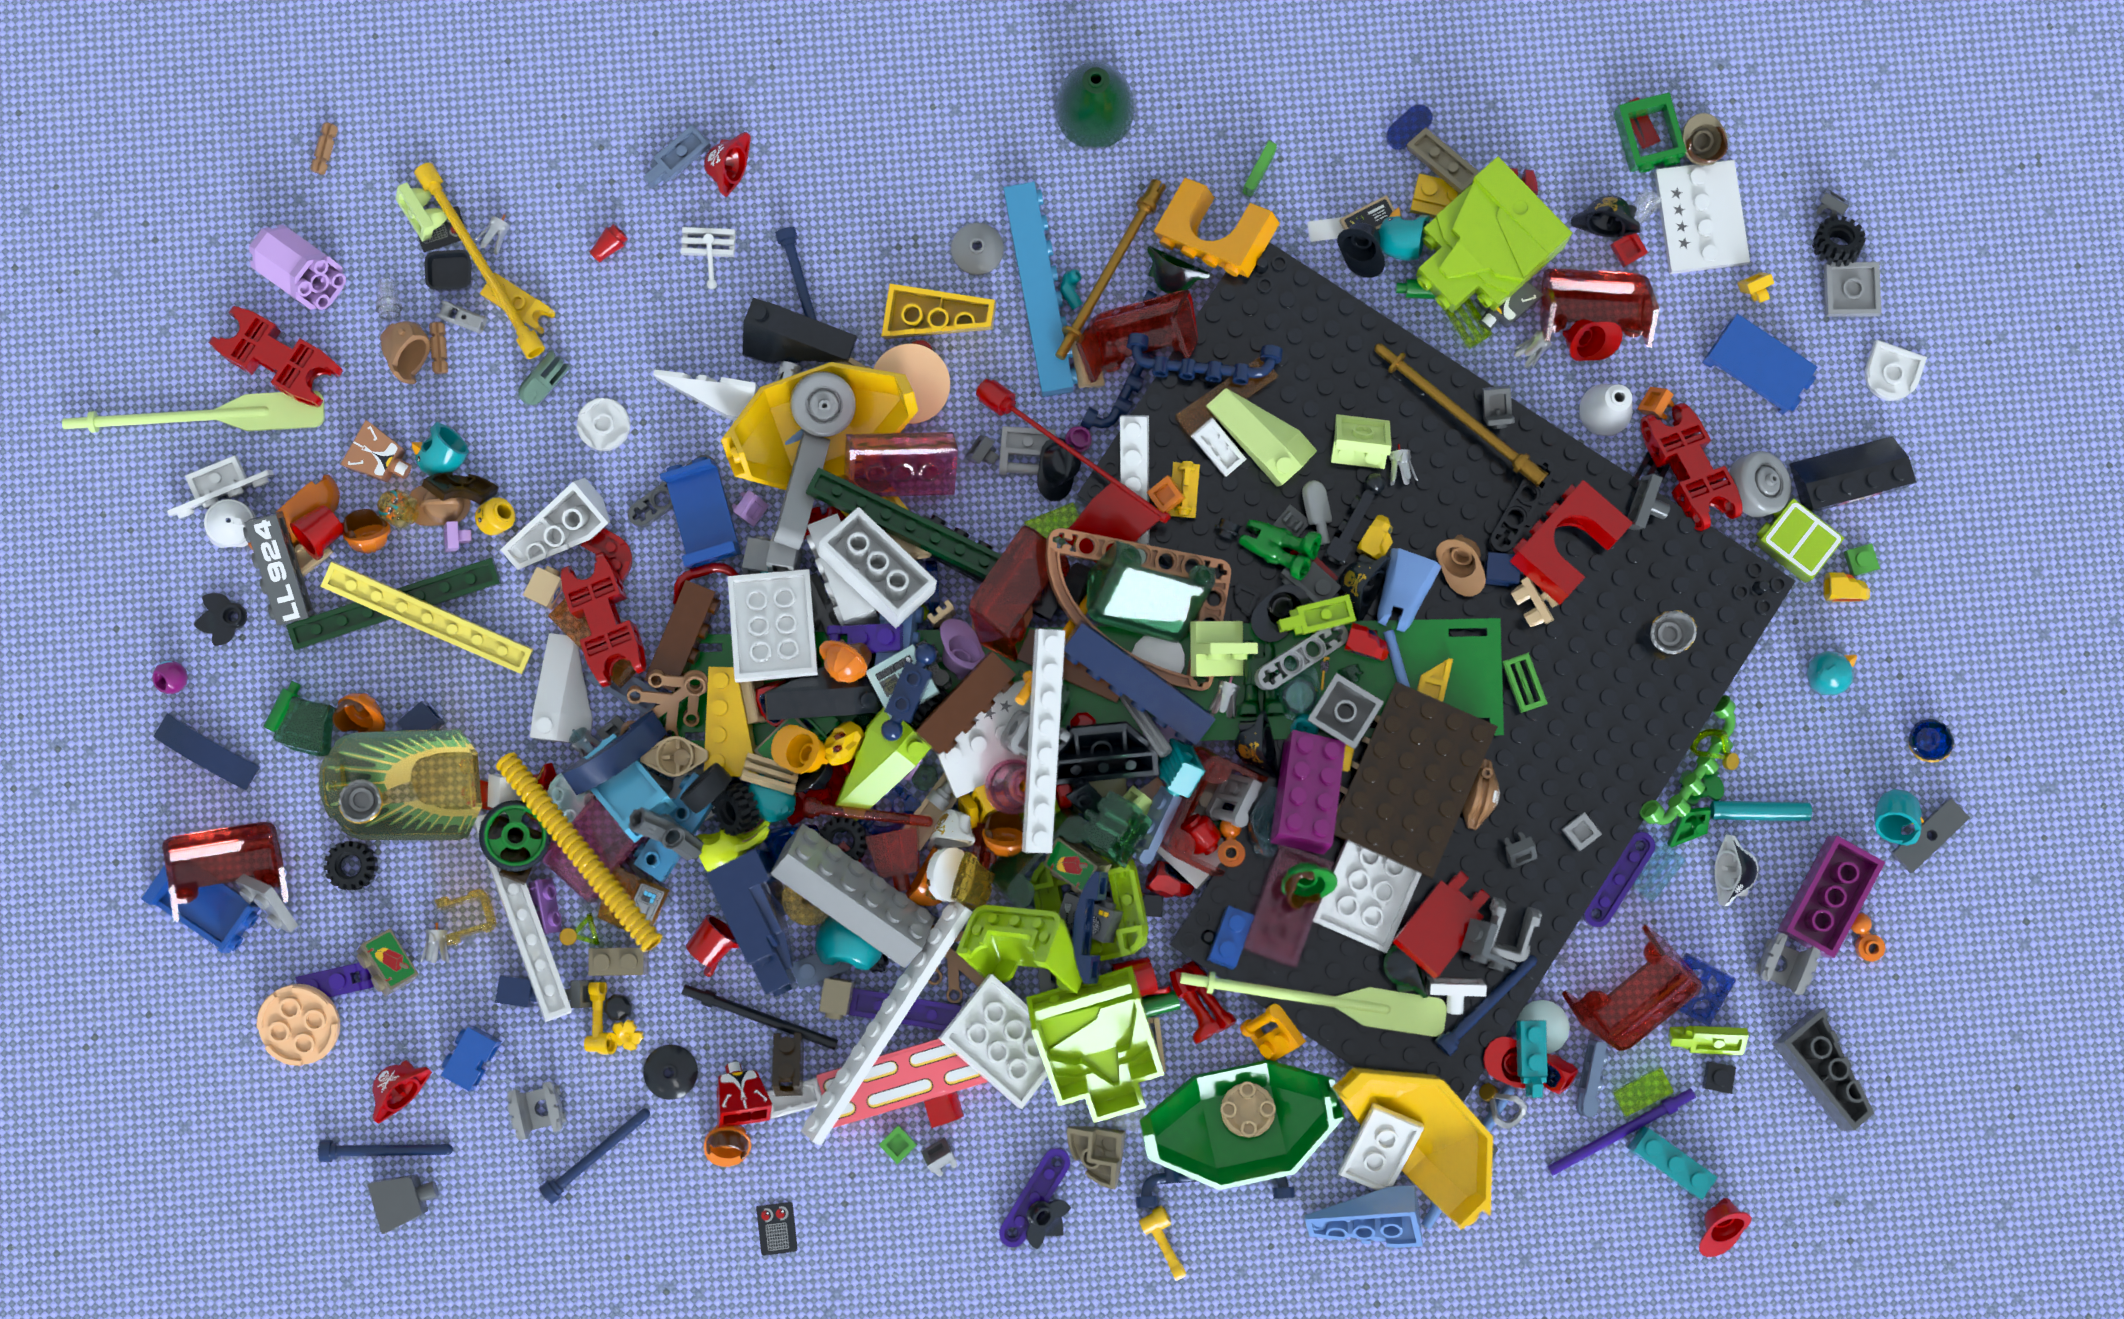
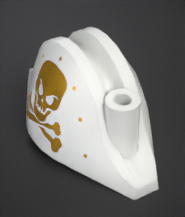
(952, 830)

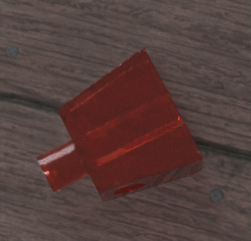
(896, 855)

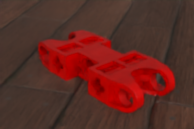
(293, 368)
(1698, 481)
(609, 636)

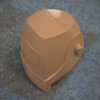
(405, 349)

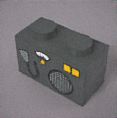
(1105, 919)

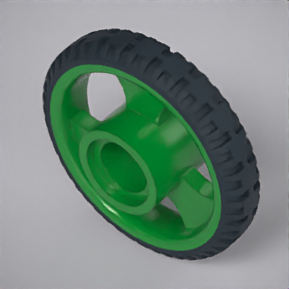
(493, 848)

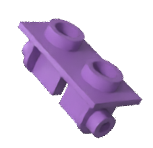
(544, 895)

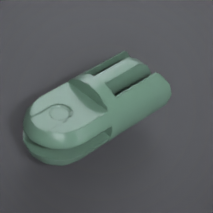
(542, 379)

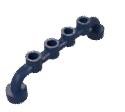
(1213, 369)
(1122, 404)
(1171, 1176)

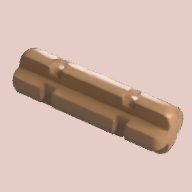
(324, 148)
(438, 348)

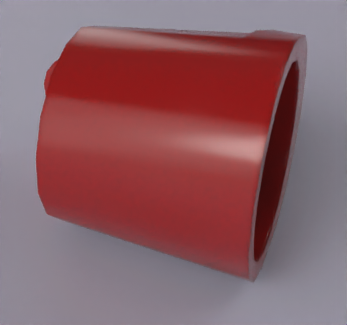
(317, 530)
(711, 943)
(1144, 975)

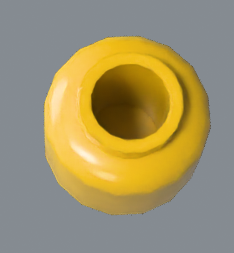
(495, 516)

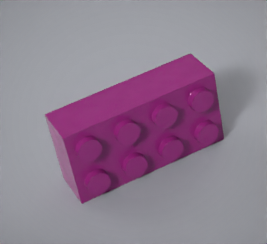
(1308, 792)
(1831, 896)

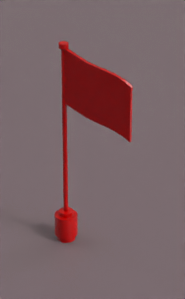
(1114, 511)

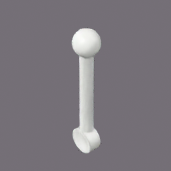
(709, 239)

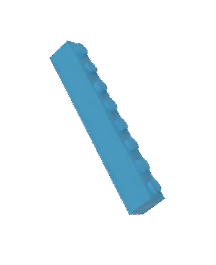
(1038, 287)

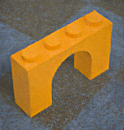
(1235, 252)

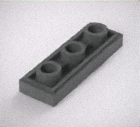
(1942, 825)

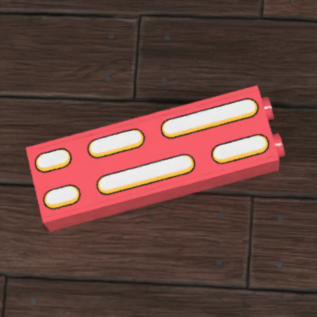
(905, 1079)

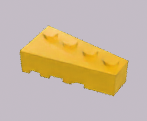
(727, 727)

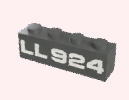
(278, 568)

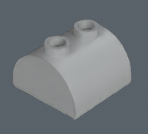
(1345, 711)

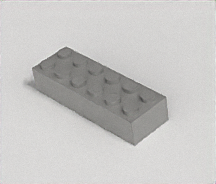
(853, 895)

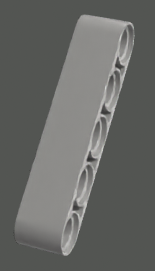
(796, 503)

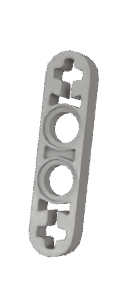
(1302, 658)

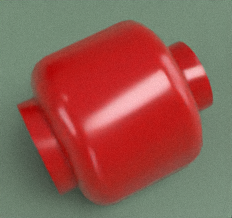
(1204, 833)

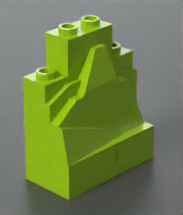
(1489, 240)
(1096, 1044)

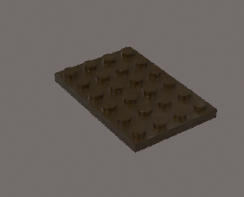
(1413, 779)

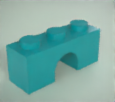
(1672, 1162)

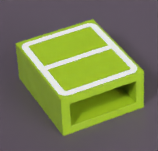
(1798, 540)

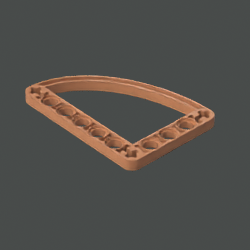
(1152, 556)

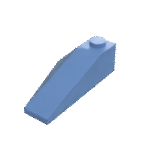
(1382, 1216)

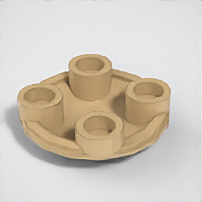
(1248, 1110)

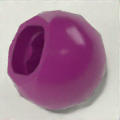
(170, 677)

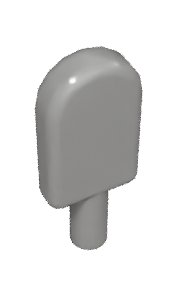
(1317, 508)

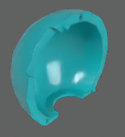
(839, 944)

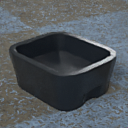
(448, 270)

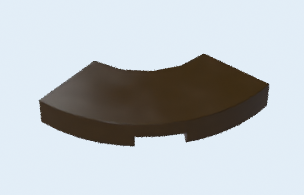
(469, 487)

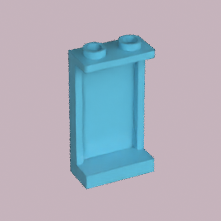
(630, 791)

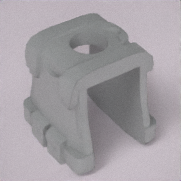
(1015, 730)
(1521, 951)
(1798, 964)
(524, 1112)

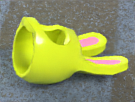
(722, 848)

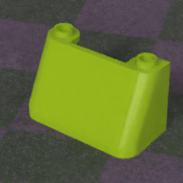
(1010, 937)

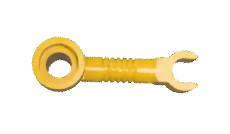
(599, 1041)
(1154, 1224)

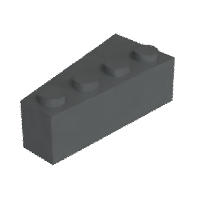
(1819, 1062)

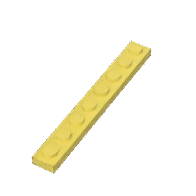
(426, 617)

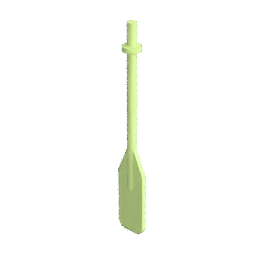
(246, 412)
(1366, 1006)

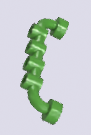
(1653, 812)

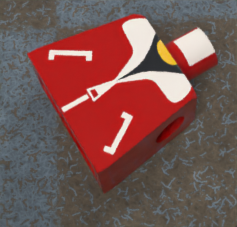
(741, 1097)

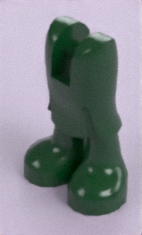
(1271, 704)

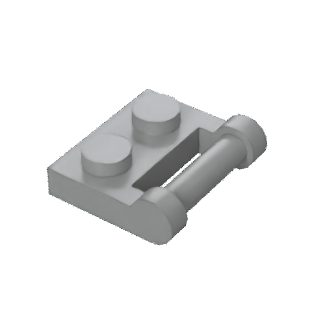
(1023, 443)
(1237, 791)

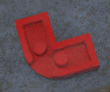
(614, 548)

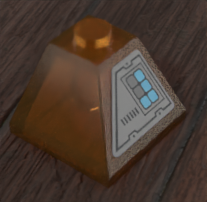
(646, 894)

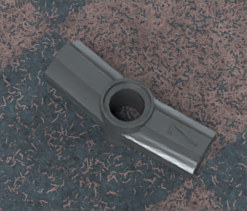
(822, 606)
(667, 831)

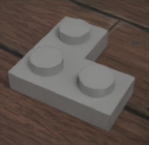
(268, 900)

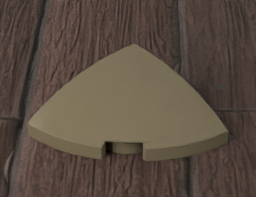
(1099, 1152)

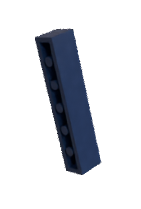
(1137, 682)

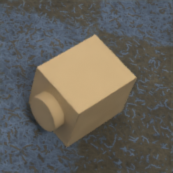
(544, 587)

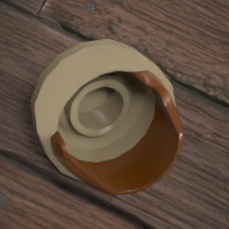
(1704, 139)

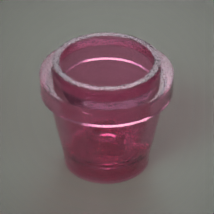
(1003, 786)

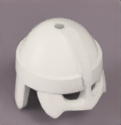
(223, 533)

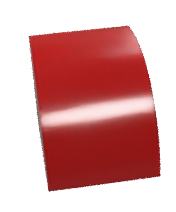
(943, 1109)

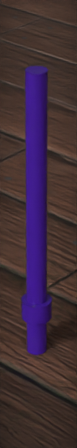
(1668, 1106)

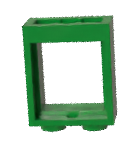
(1643, 107)

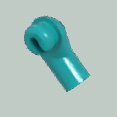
(1068, 288)

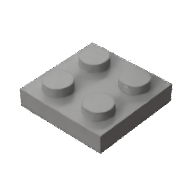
(1852, 289)

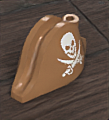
(1482, 796)

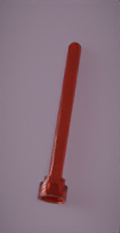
(814, 807)

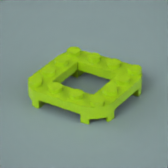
(1125, 893)

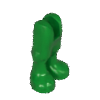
(1273, 539)

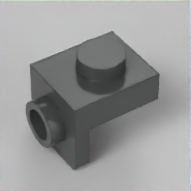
(1497, 406)

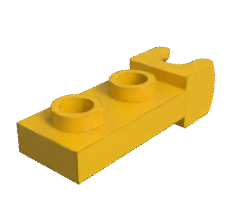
(526, 306)

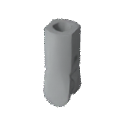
(464, 317)

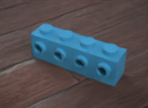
(656, 858)

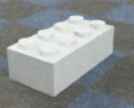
(877, 567)
(851, 607)

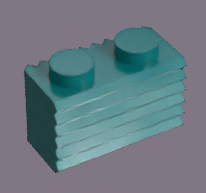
(1180, 769)

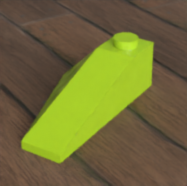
(880, 764)

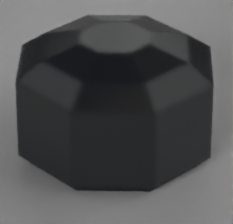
(618, 1007)

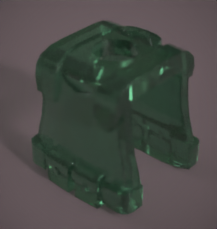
(307, 727)

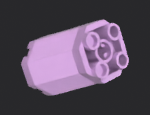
(296, 267)

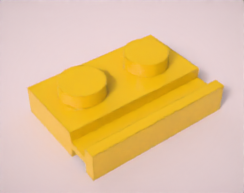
(1431, 195)

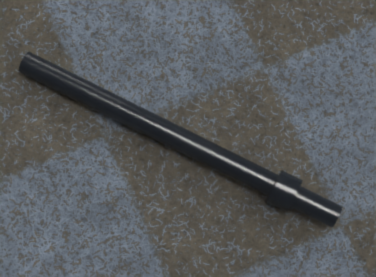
(710, 998)

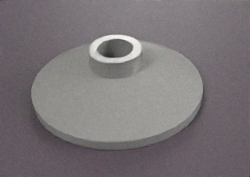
(977, 261)

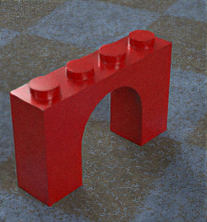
(1539, 556)

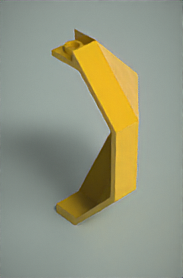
(759, 434)
(1454, 1149)

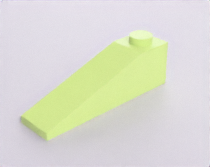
(1268, 440)

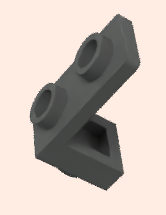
(1479, 942)

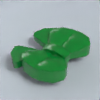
(1713, 788)

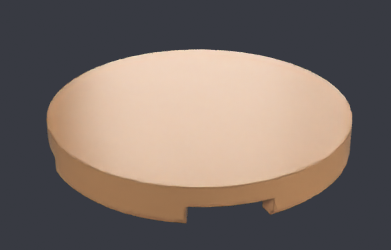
(925, 374)
(298, 1024)

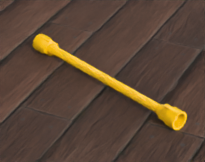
(431, 181)

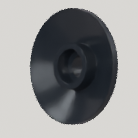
(684, 1069)

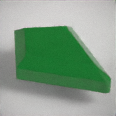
(1690, 826)

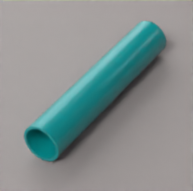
(1761, 811)

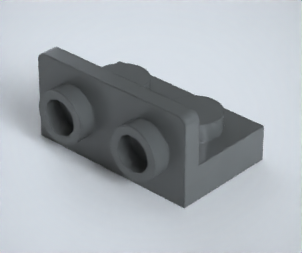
(1316, 584)

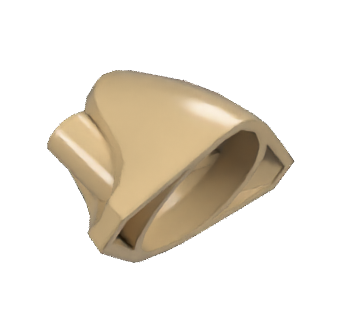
(675, 756)

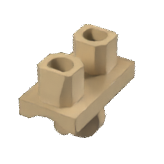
(1539, 614)

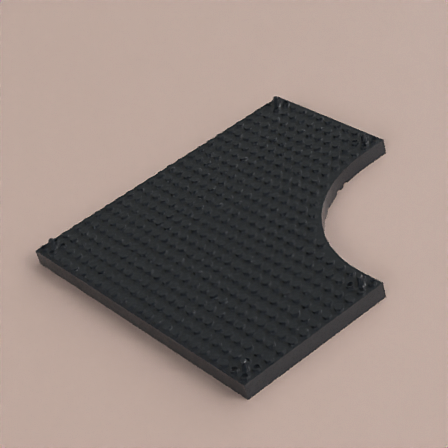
(1615, 701)

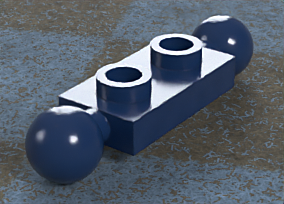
(908, 692)

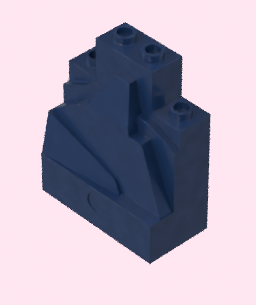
(756, 917)

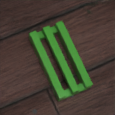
(1260, 169)
(1513, 684)

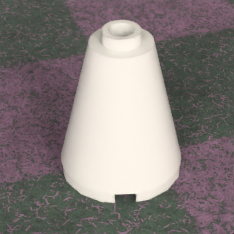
(1606, 409)

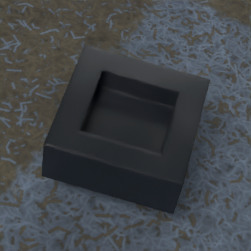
(1719, 1077)

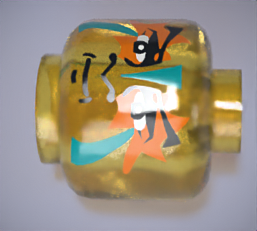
(398, 508)

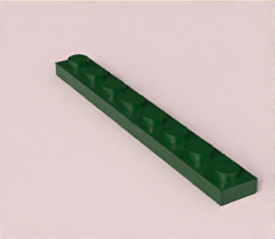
(903, 523)
(357, 616)

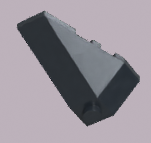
(781, 335)
(821, 697)

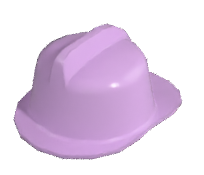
(961, 647)

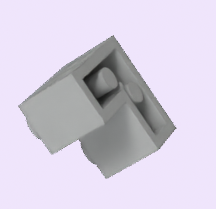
(766, 555)

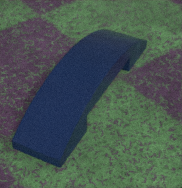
(206, 752)
(615, 756)
(1088, 964)

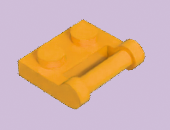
(1278, 1040)

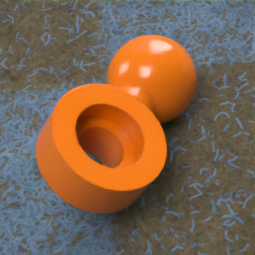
(1230, 833)
(1862, 927)

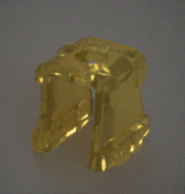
(971, 885)
(456, 937)

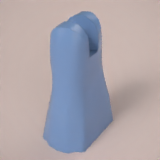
(1406, 586)

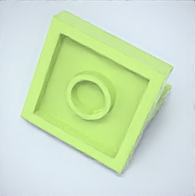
(1361, 441)
(1218, 648)

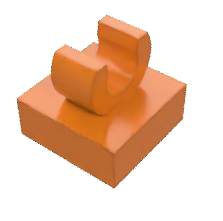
(1656, 401)
(1166, 494)

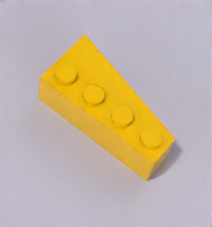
(932, 312)

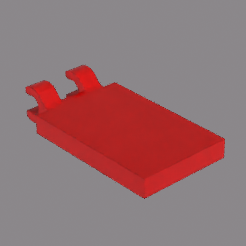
(1440, 925)

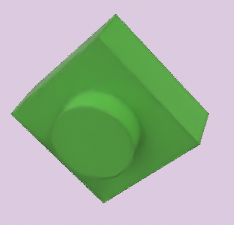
(1861, 560)
(898, 1144)

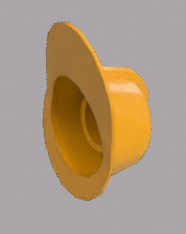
(798, 750)

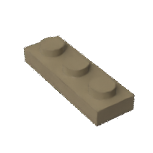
(1442, 160)

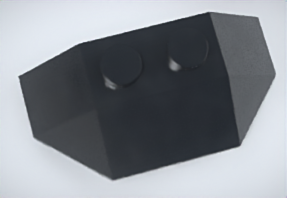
(1105, 753)

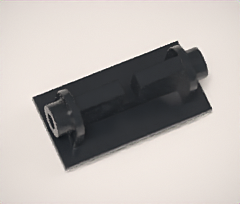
(1084, 796)

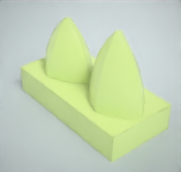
(412, 203)

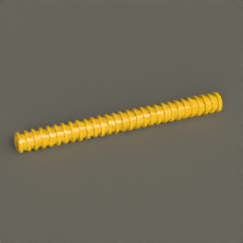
(578, 851)

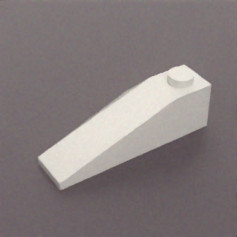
(724, 397)
(566, 522)
(561, 693)

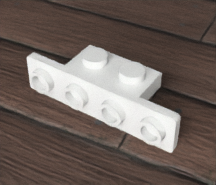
(217, 481)

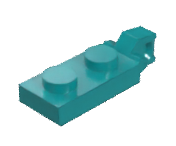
(1532, 1055)

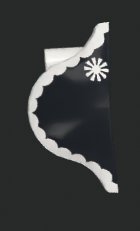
(1734, 871)

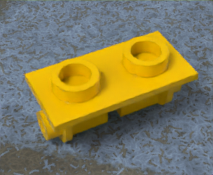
(1186, 478)

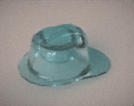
(1300, 692)

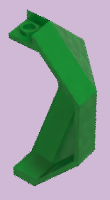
(1193, 1140)

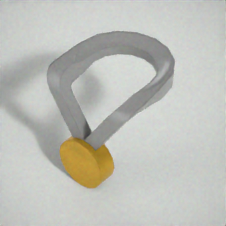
(1489, 1093)

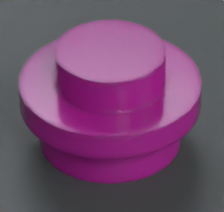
(1079, 437)

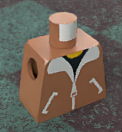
(376, 455)

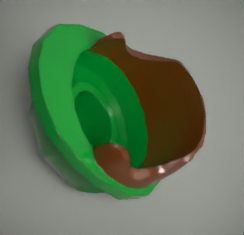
(1307, 884)

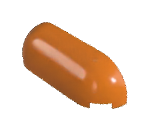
(308, 499)

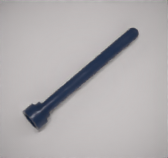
(787, 238)
(1449, 1041)
(329, 1150)
(553, 1189)

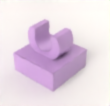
(750, 508)
(454, 537)

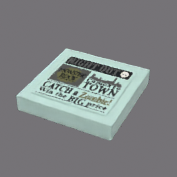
(886, 674)

